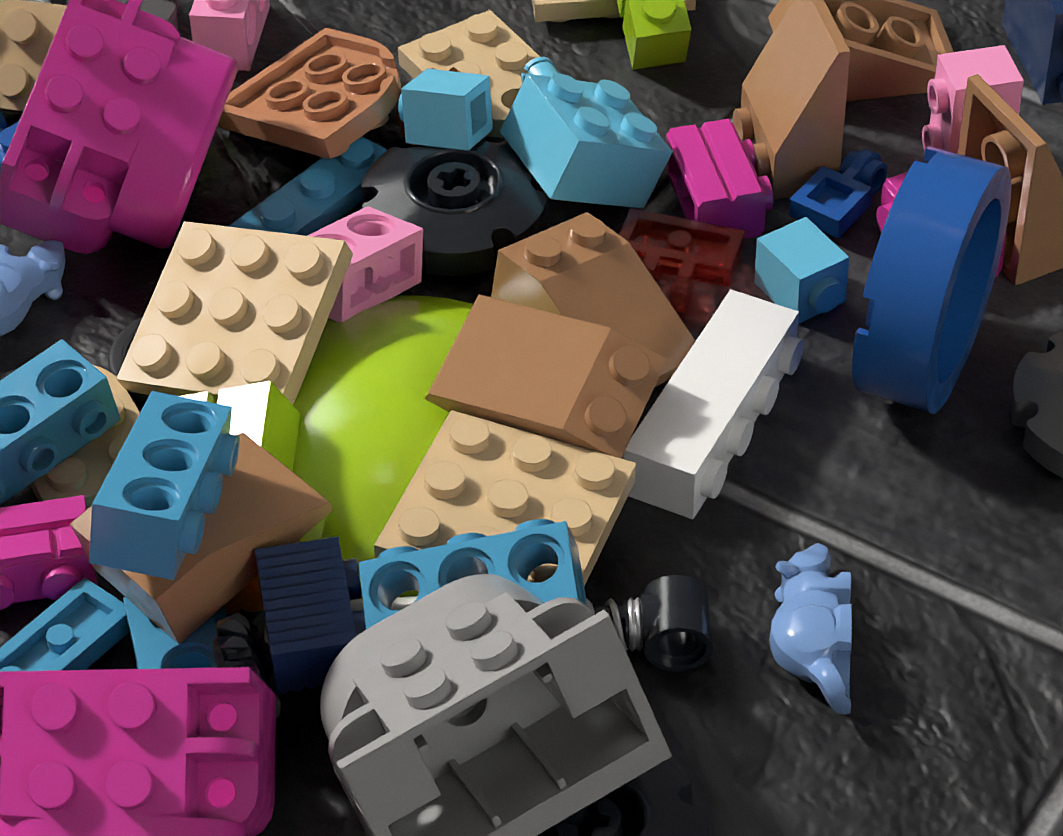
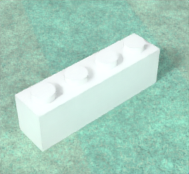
(713, 403)

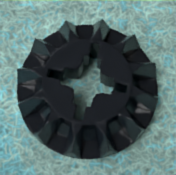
(241, 645)

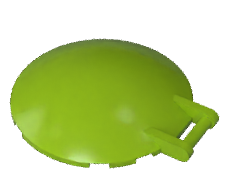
(369, 414)

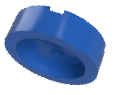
(931, 279)

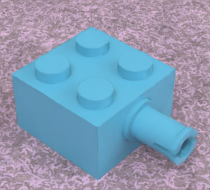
(584, 138)

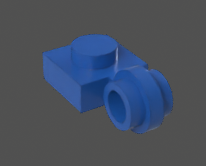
(839, 198)

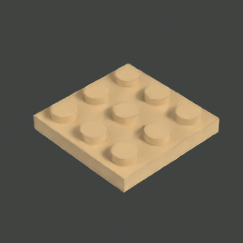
(235, 311)
(499, 476)

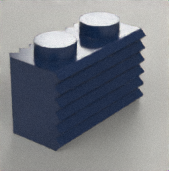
(307, 609)

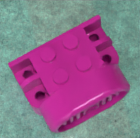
(113, 129)
(136, 752)

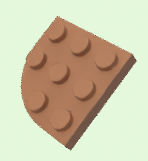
(318, 95)

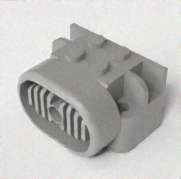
(485, 713)

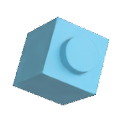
(446, 109)
(801, 269)

